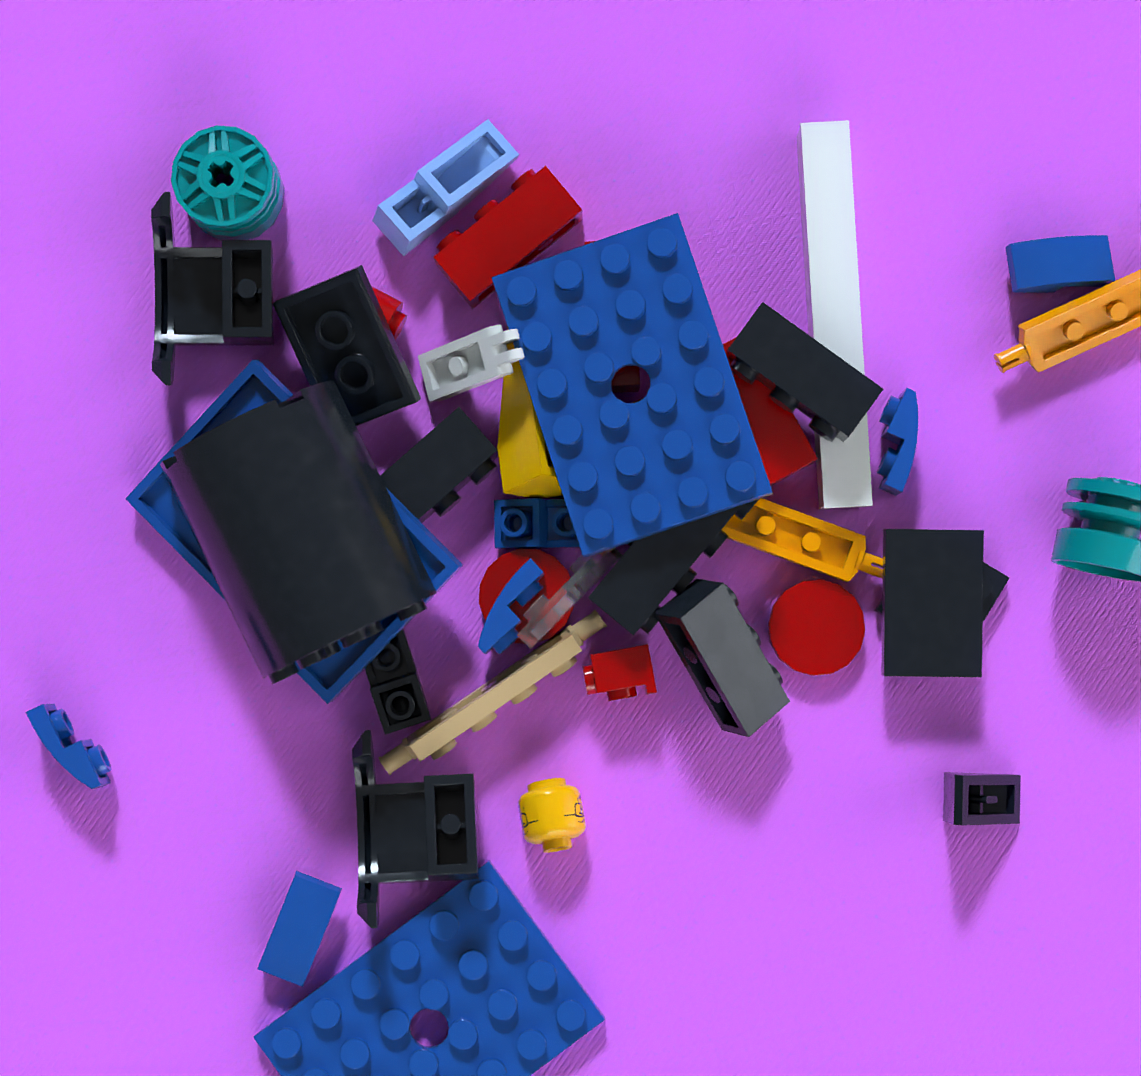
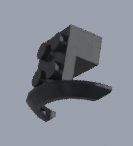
(207, 292)
(410, 830)

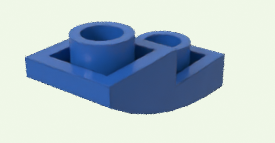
(1059, 263)
(901, 428)
(533, 524)
(501, 621)
(80, 759)
(299, 928)

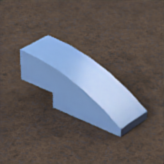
(444, 187)

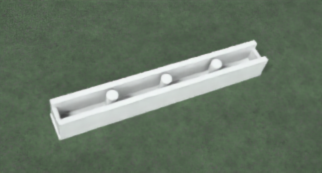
(833, 295)

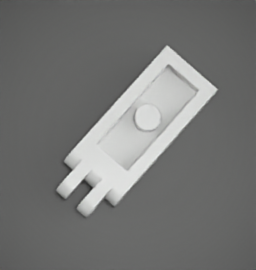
(469, 362)

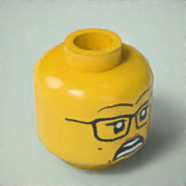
(551, 814)

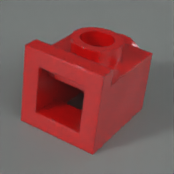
(620, 672)

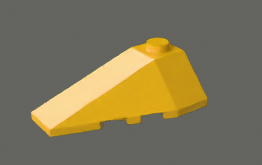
(521, 444)

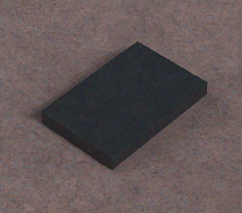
(347, 340)
(932, 603)

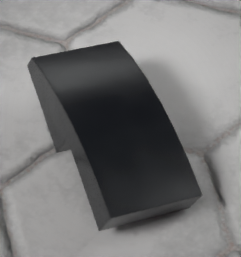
(397, 686)

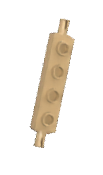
(479, 707)

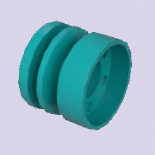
(221, 210)
(1109, 530)

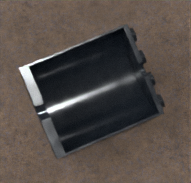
(298, 529)

